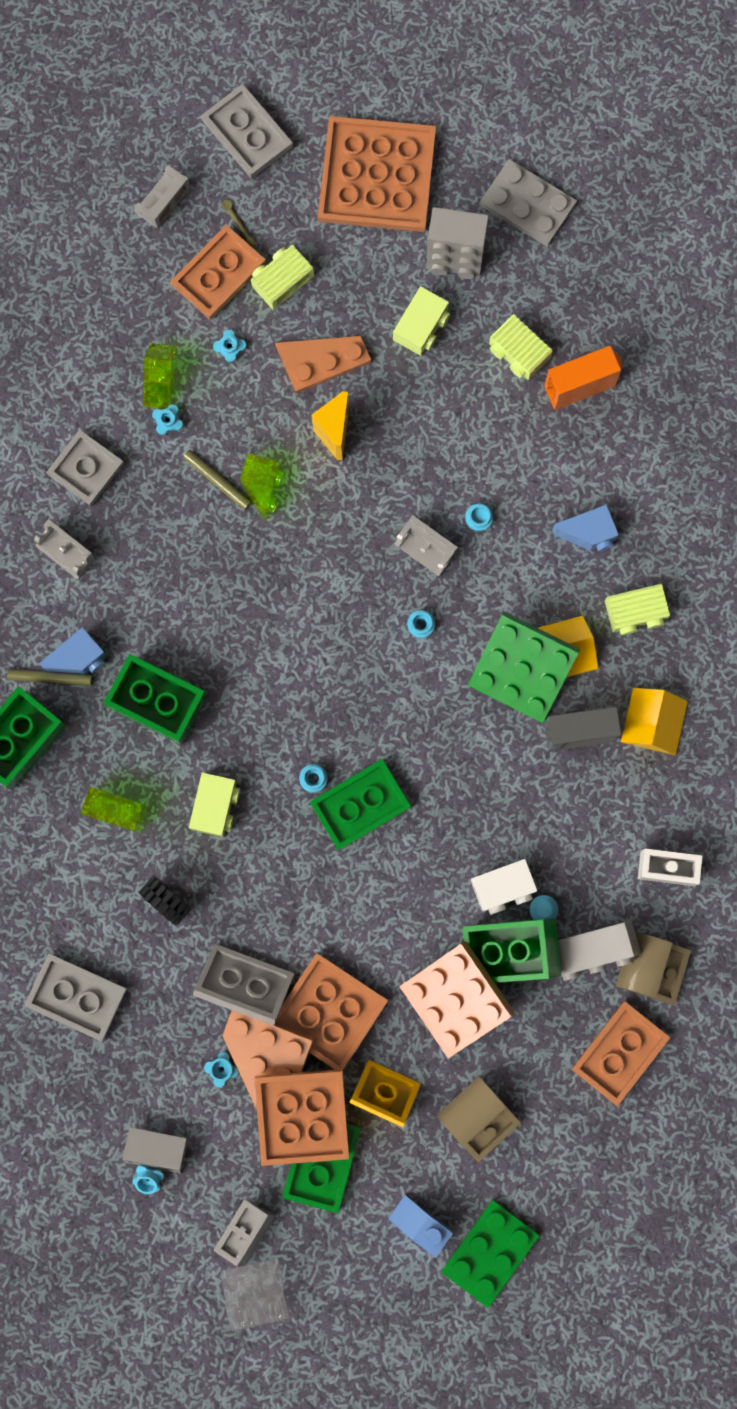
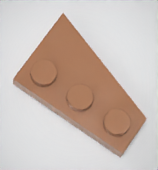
(321, 360)

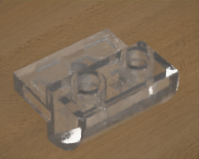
(255, 1295)

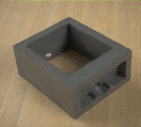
(583, 728)

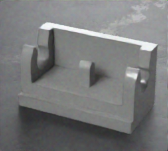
(163, 197)
(426, 545)
(64, 550)
(155, 1150)
(244, 1233)

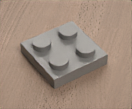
(85, 468)

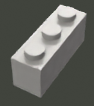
(597, 949)

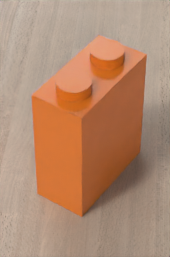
(583, 377)

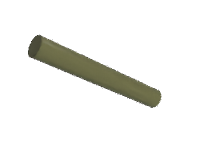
(217, 480)
(49, 677)

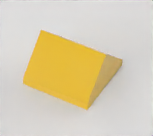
(331, 424)
(577, 633)
(654, 720)
(385, 1093)

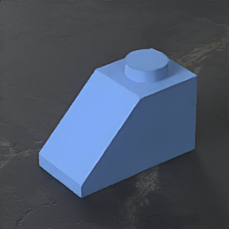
(589, 530)
(75, 655)
(421, 1226)

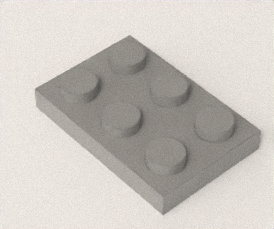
(247, 131)
(528, 202)
(243, 984)
(75, 997)

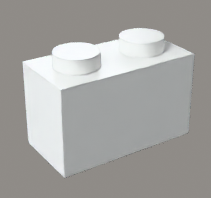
(670, 867)
(504, 886)

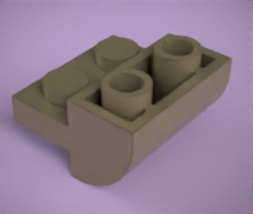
(656, 971)
(478, 1119)

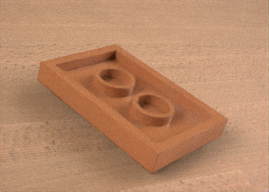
(218, 272)
(620, 1053)

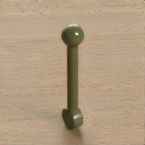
(227, 206)

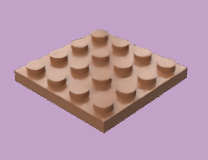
(376, 174)

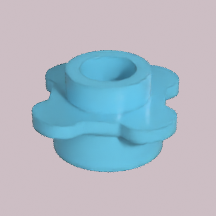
(229, 353)
(163, 426)
(213, 1069)
(147, 1179)

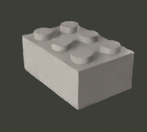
(456, 242)

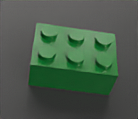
(155, 699)
(25, 735)
(516, 949)

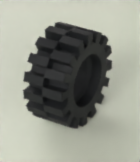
(164, 900)

